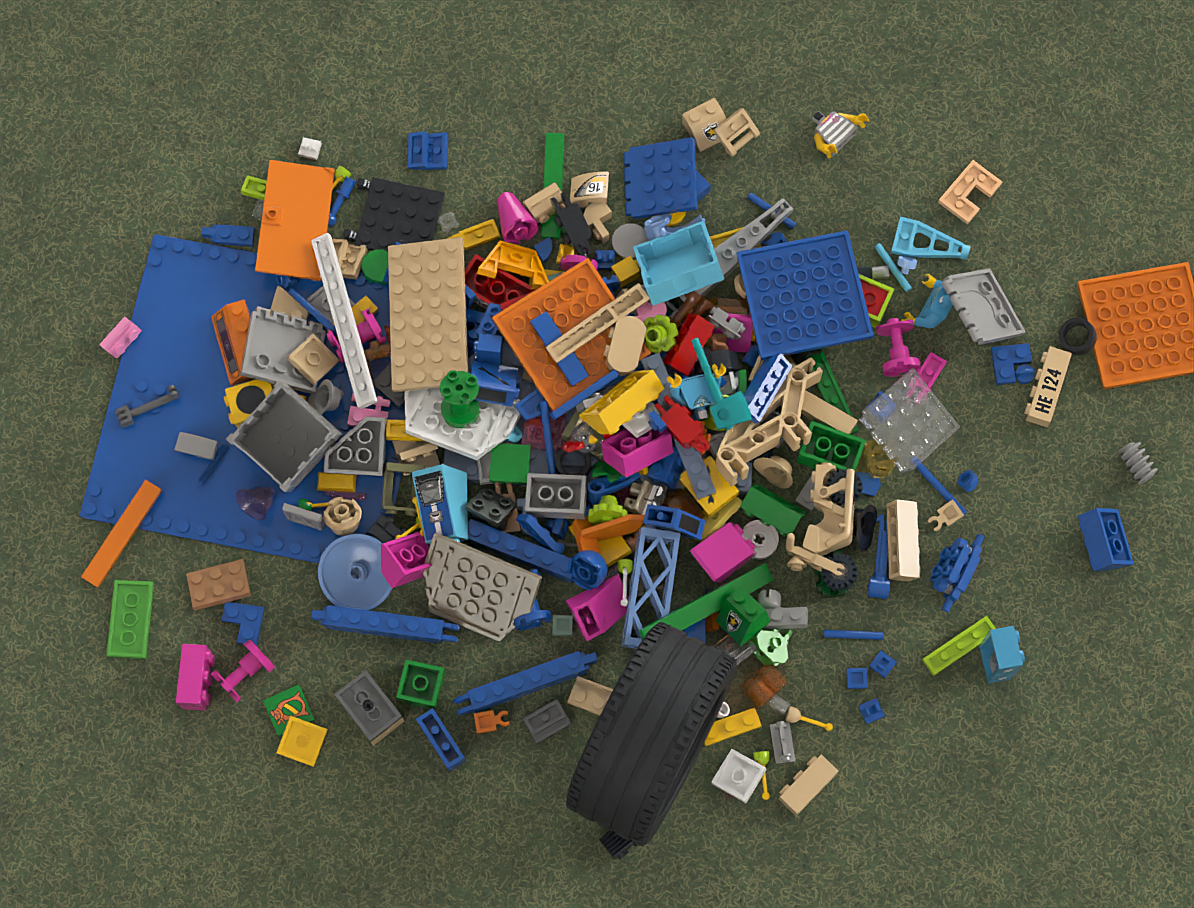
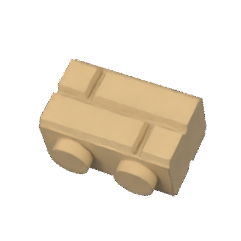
(540, 205)

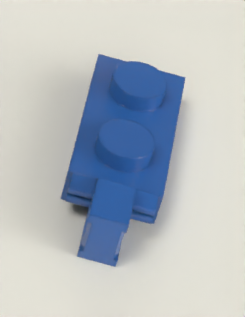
(230, 235)

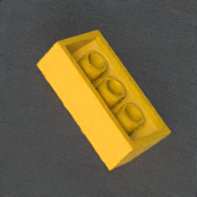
(623, 401)

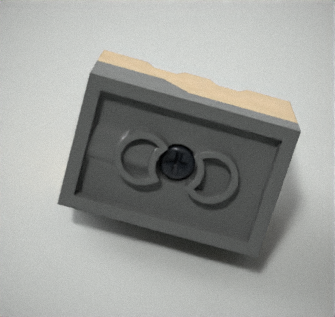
(369, 707)

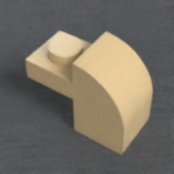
(595, 215)

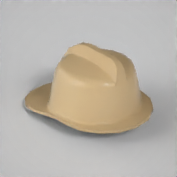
(775, 470)

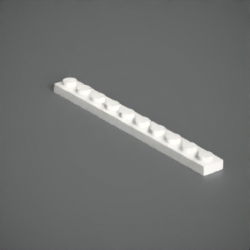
(344, 321)

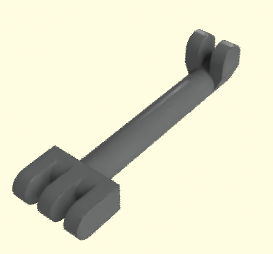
(126, 416)

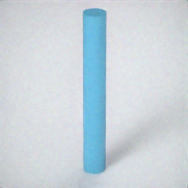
(893, 268)

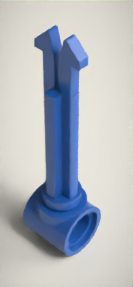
(879, 584)

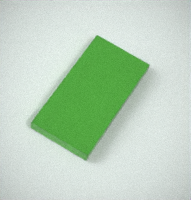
(130, 619)

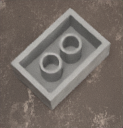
(556, 496)

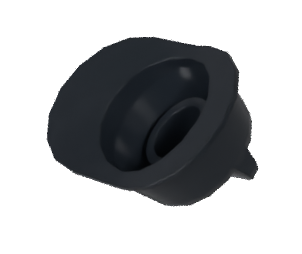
(864, 526)

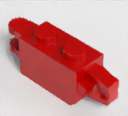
(683, 427)

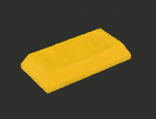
(336, 482)

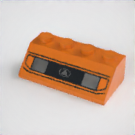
(231, 329)

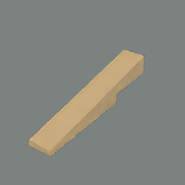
(597, 323)
(826, 414)

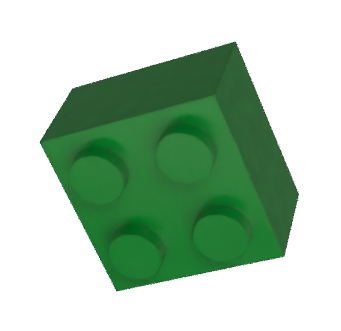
(421, 684)

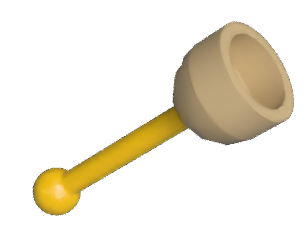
(794, 715)

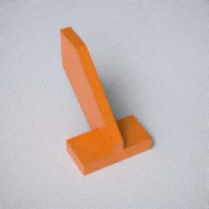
(588, 535)

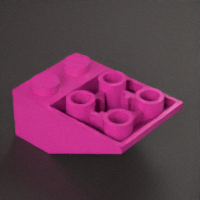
(598, 608)

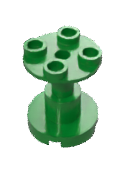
(459, 392)

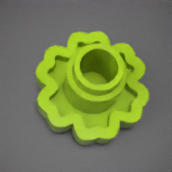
(660, 333)
(606, 510)

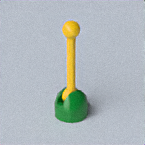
(307, 505)

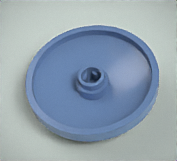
(352, 572)

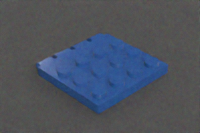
(660, 178)

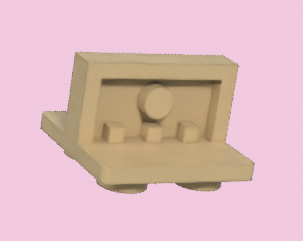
(416, 453)

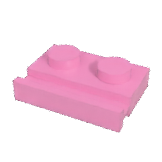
(120, 337)

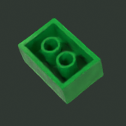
(832, 447)

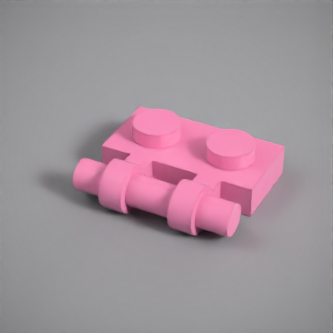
(357, 414)

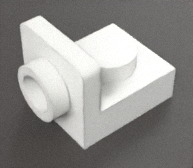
(731, 385)

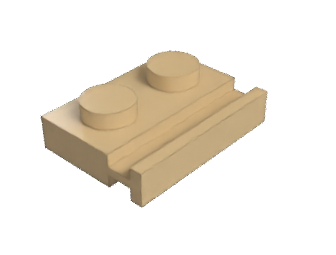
(589, 695)

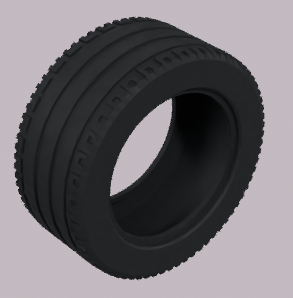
(650, 733)

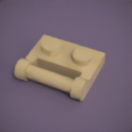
(732, 128)

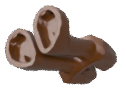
(691, 299)

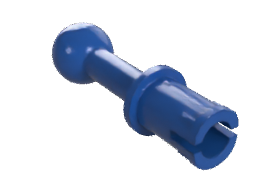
(343, 192)

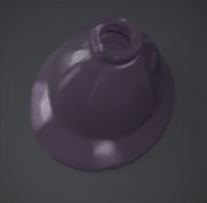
(256, 501)

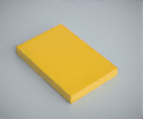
(611, 549)

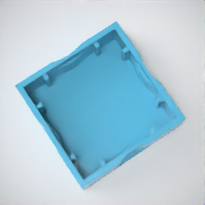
(678, 263)

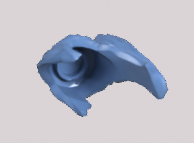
(656, 226)

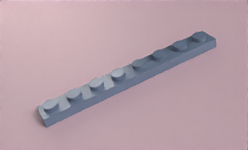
(690, 457)

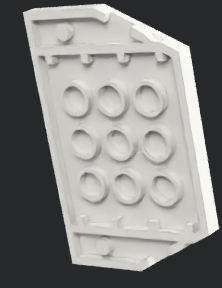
(425, 422)

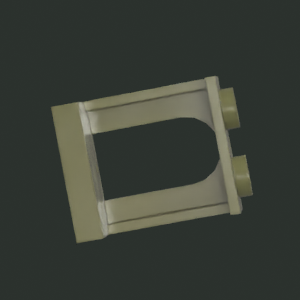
(387, 504)

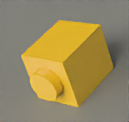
(626, 271)

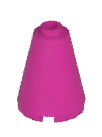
(515, 219)

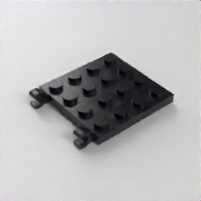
(396, 214)

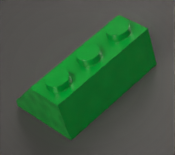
(772, 509)

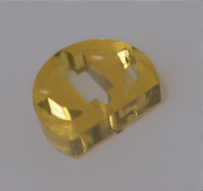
(880, 468)

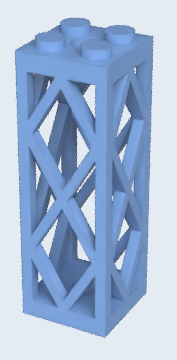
(659, 538)

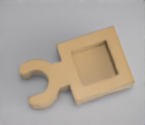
(948, 514)

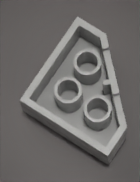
(360, 450)

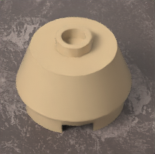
(342, 516)

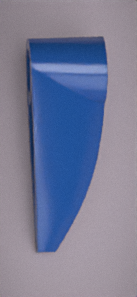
(601, 487)

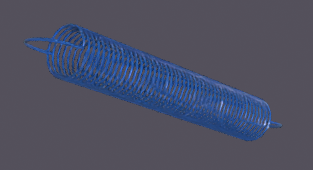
(212, 464)

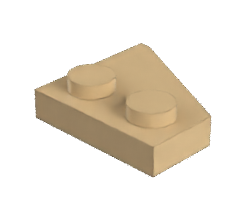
(288, 305)

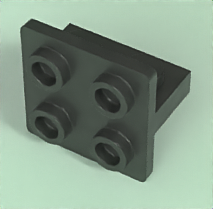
(491, 508)

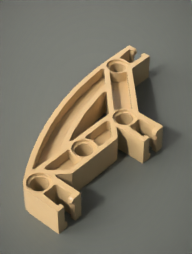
(740, 443)

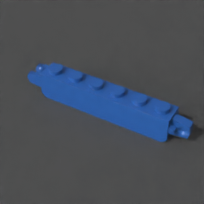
(519, 550)
(385, 624)
(526, 682)

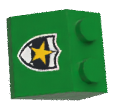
(742, 616)

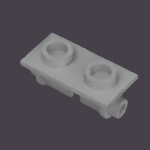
(730, 328)
(782, 742)

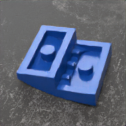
(427, 151)

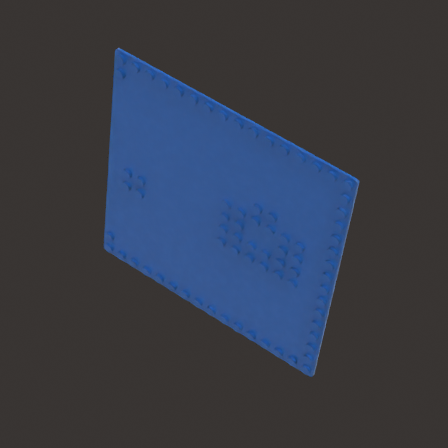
(179, 347)

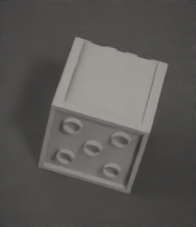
(285, 436)

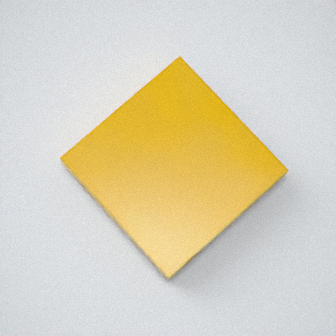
(302, 741)

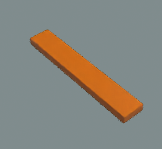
(121, 533)

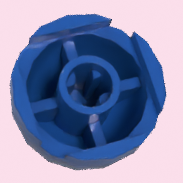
(588, 569)

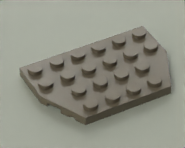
(477, 588)

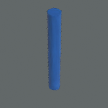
(765, 206)
(853, 634)

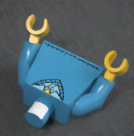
(936, 306)
(694, 391)

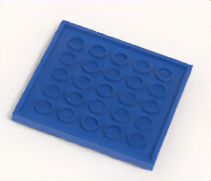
(804, 295)

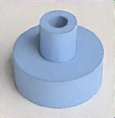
(906, 263)

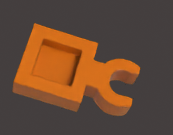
(487, 722)

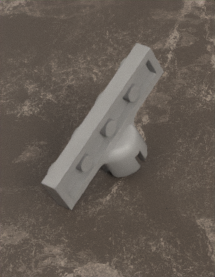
(782, 617)

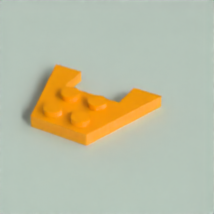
(516, 260)

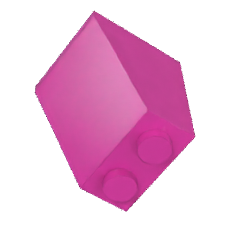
(724, 552)

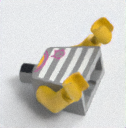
(836, 130)

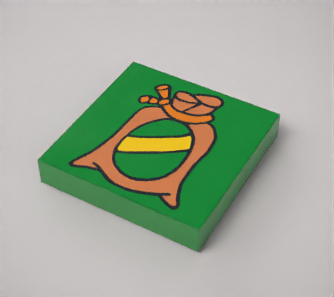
(287, 704)

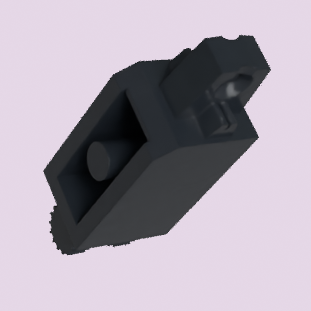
(573, 225)

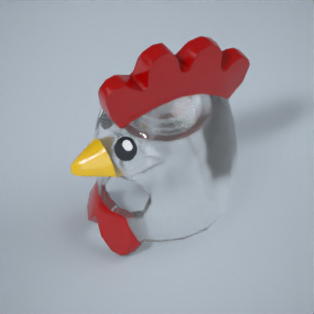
(583, 439)

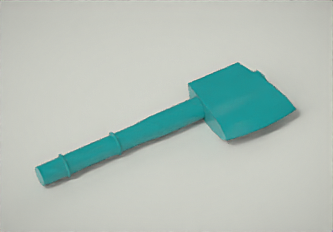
(726, 411)

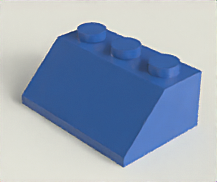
(1105, 539)

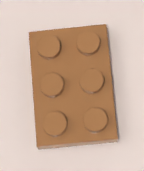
(218, 584)

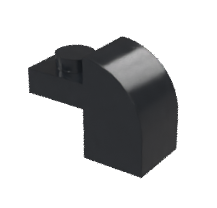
(725, 357)

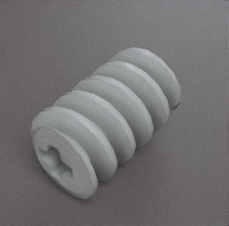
(1137, 462)

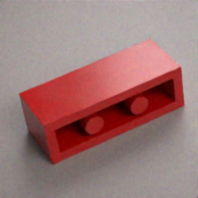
(682, 355)

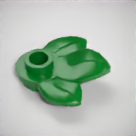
(604, 468)

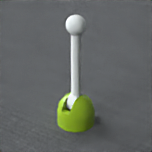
(625, 567)

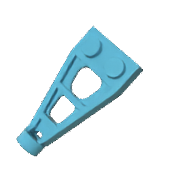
(905, 236)

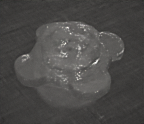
(448, 217)

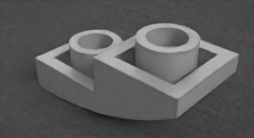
(196, 446)

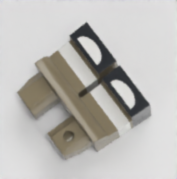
(646, 495)

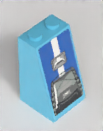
(442, 502)

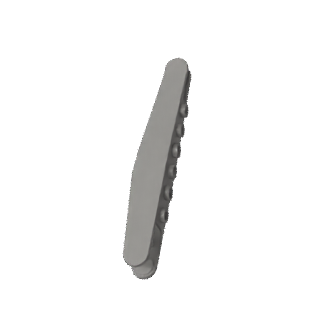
(744, 239)

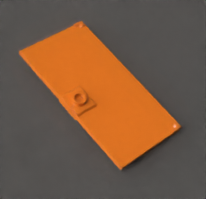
(292, 216)

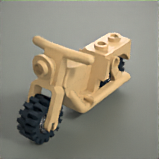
(833, 531)

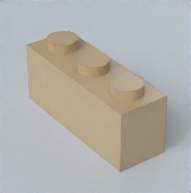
(807, 784)

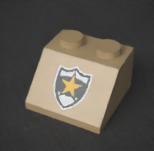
(701, 123)

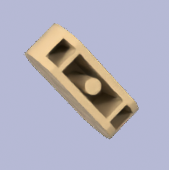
(625, 345)

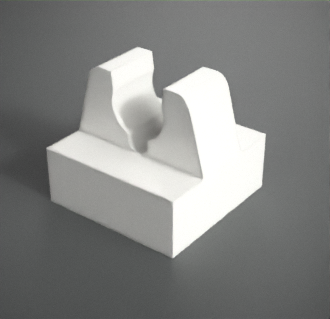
(309, 148)

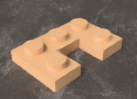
(955, 197)

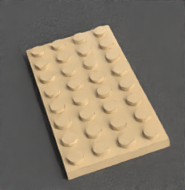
(427, 312)

